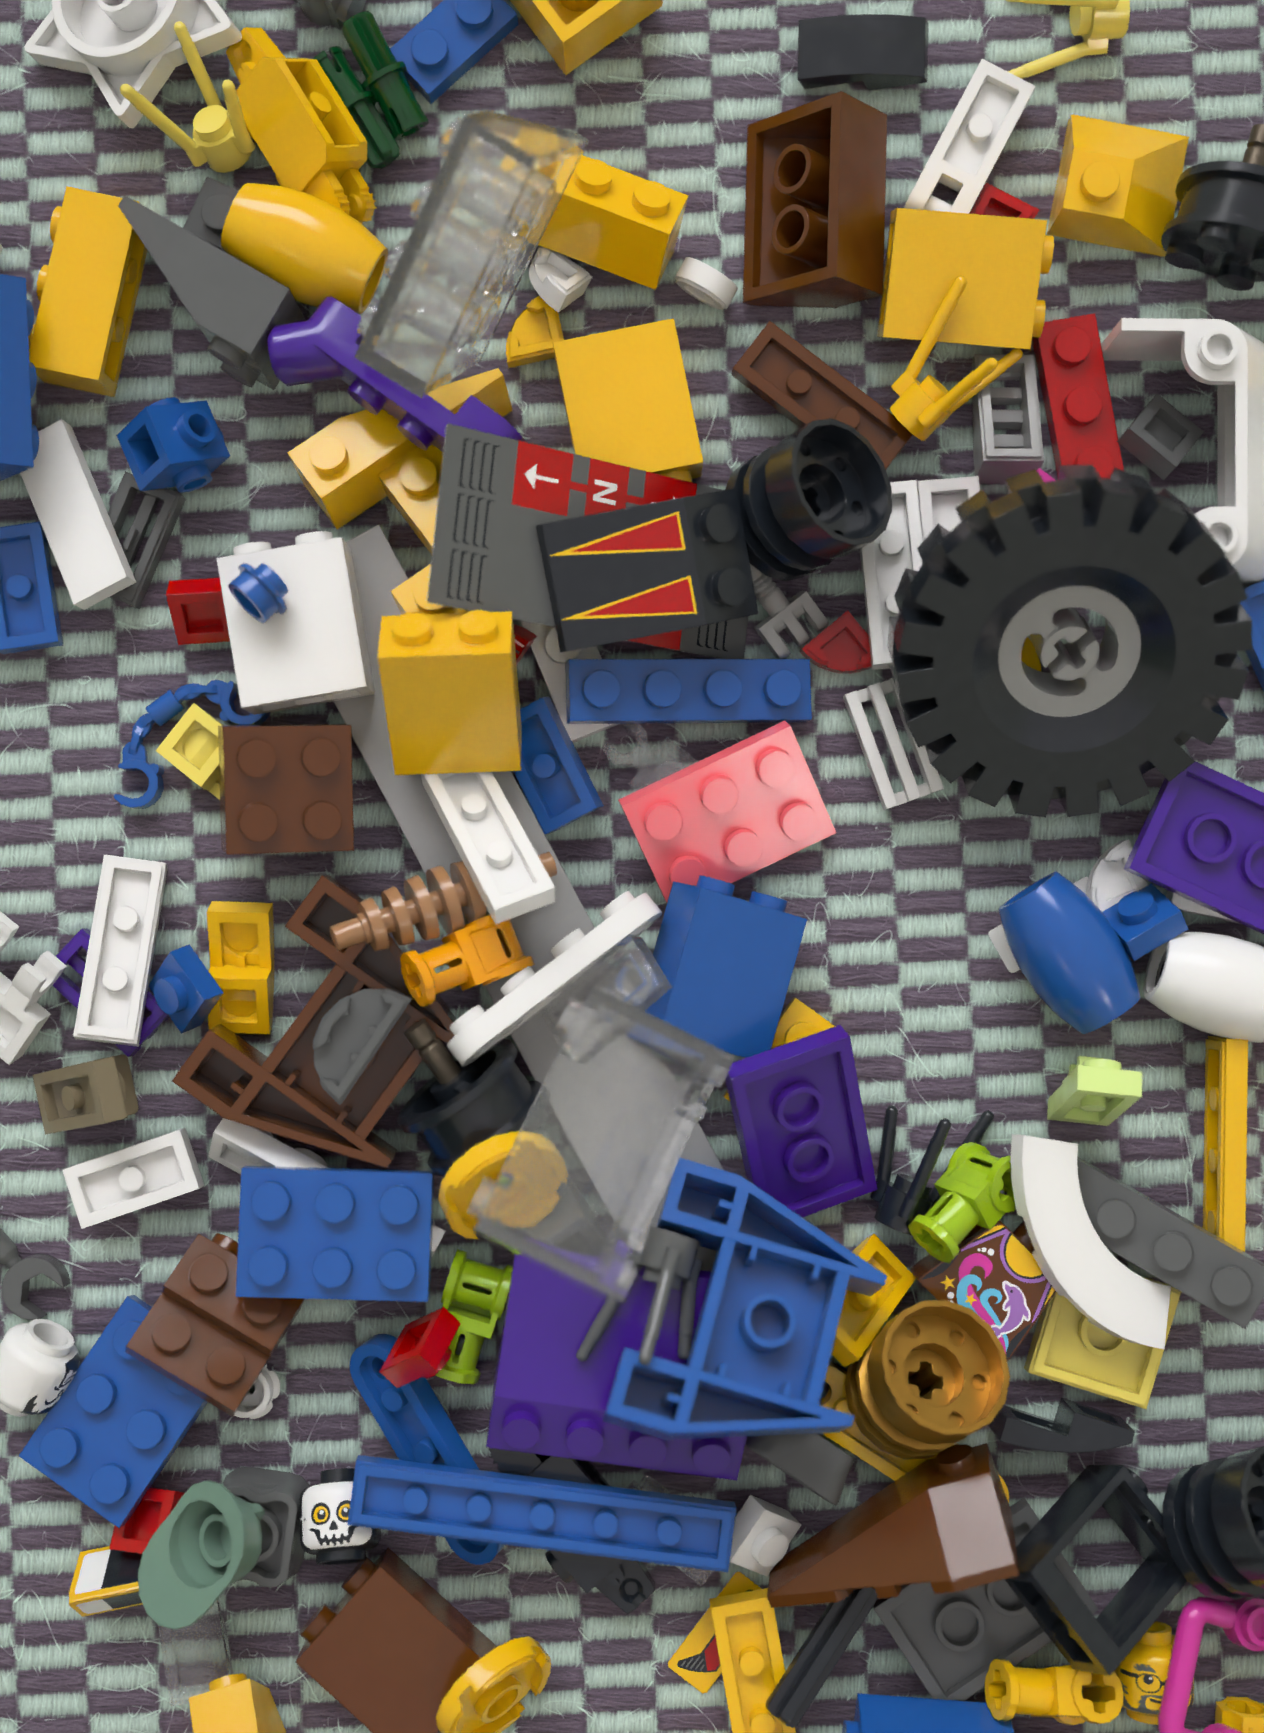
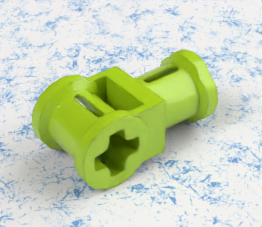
(967, 1199)
(477, 1299)

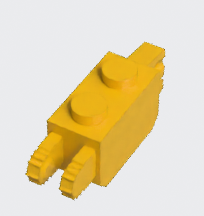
(301, 124)

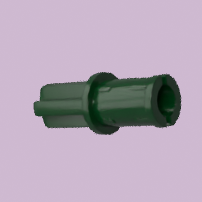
(384, 75)
(381, 146)

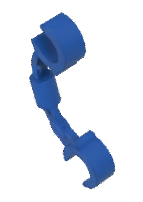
(163, 710)

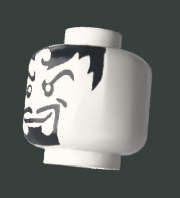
(35, 1367)

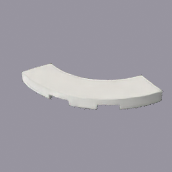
(1071, 1251)

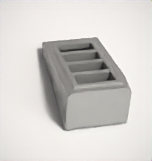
(1007, 454)

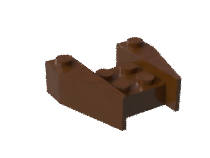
(284, 1089)

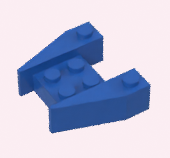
(761, 1325)

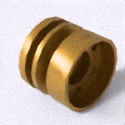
(948, 1361)

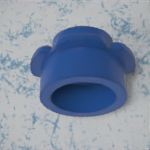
(259, 591)

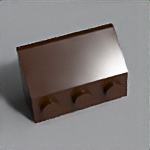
(815, 205)

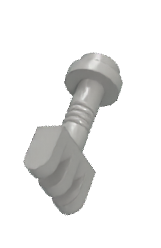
(784, 614)

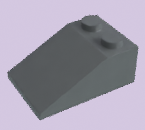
(222, 294)

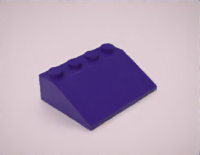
(556, 1404)

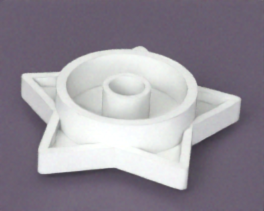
(128, 42)

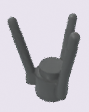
(667, 1262)

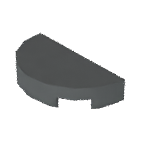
(352, 1035)

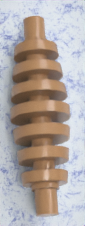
(444, 900)

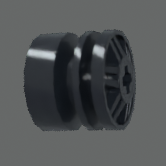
(811, 499)
(1218, 1525)

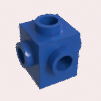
(173, 445)

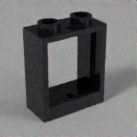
(1104, 1641)

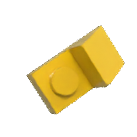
(865, 1315)

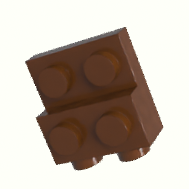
(206, 1333)

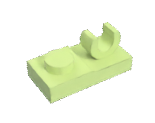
(1095, 1092)

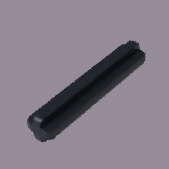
(819, 1656)

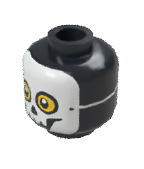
(325, 1521)

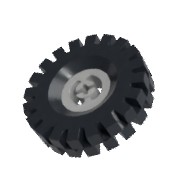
(1104, 707)

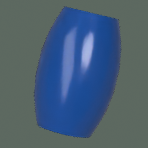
(1069, 953)

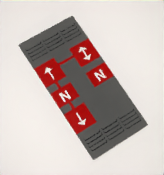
(488, 536)

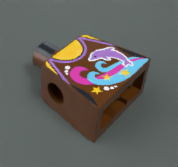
(994, 1279)

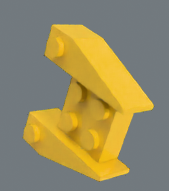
(368, 458)

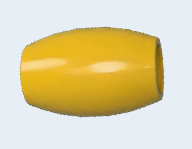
(304, 245)

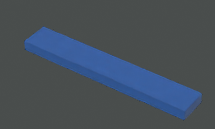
(542, 1513)

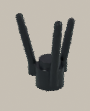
(912, 1195)

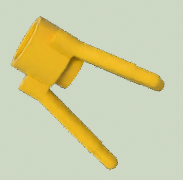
(928, 403)

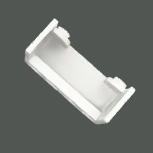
(1234, 361)

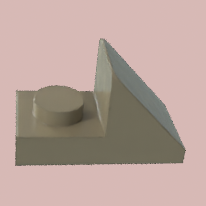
(86, 1094)

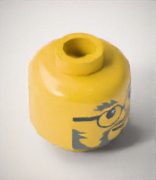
(1145, 1674)

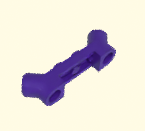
(326, 351)

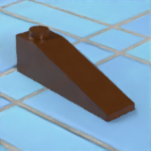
(932, 1525)

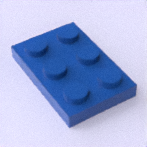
(335, 1233)
(113, 1424)

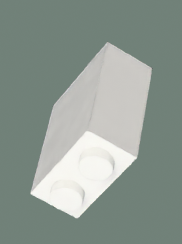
(320, 641)

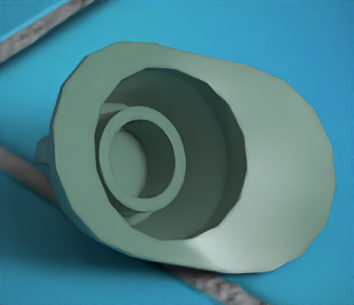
(198, 1554)

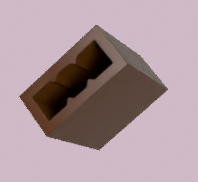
(390, 1647)

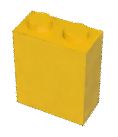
(993, 253)
(630, 399)
(451, 692)

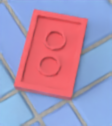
(729, 812)

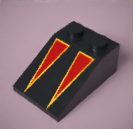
(647, 570)

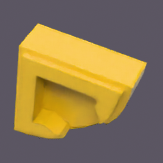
(533, 334)

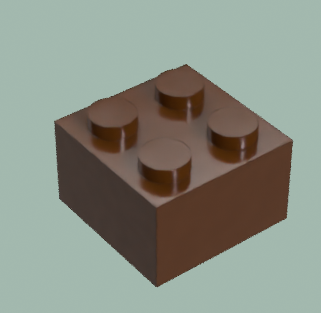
(286, 788)

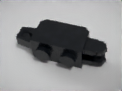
(620, 1580)

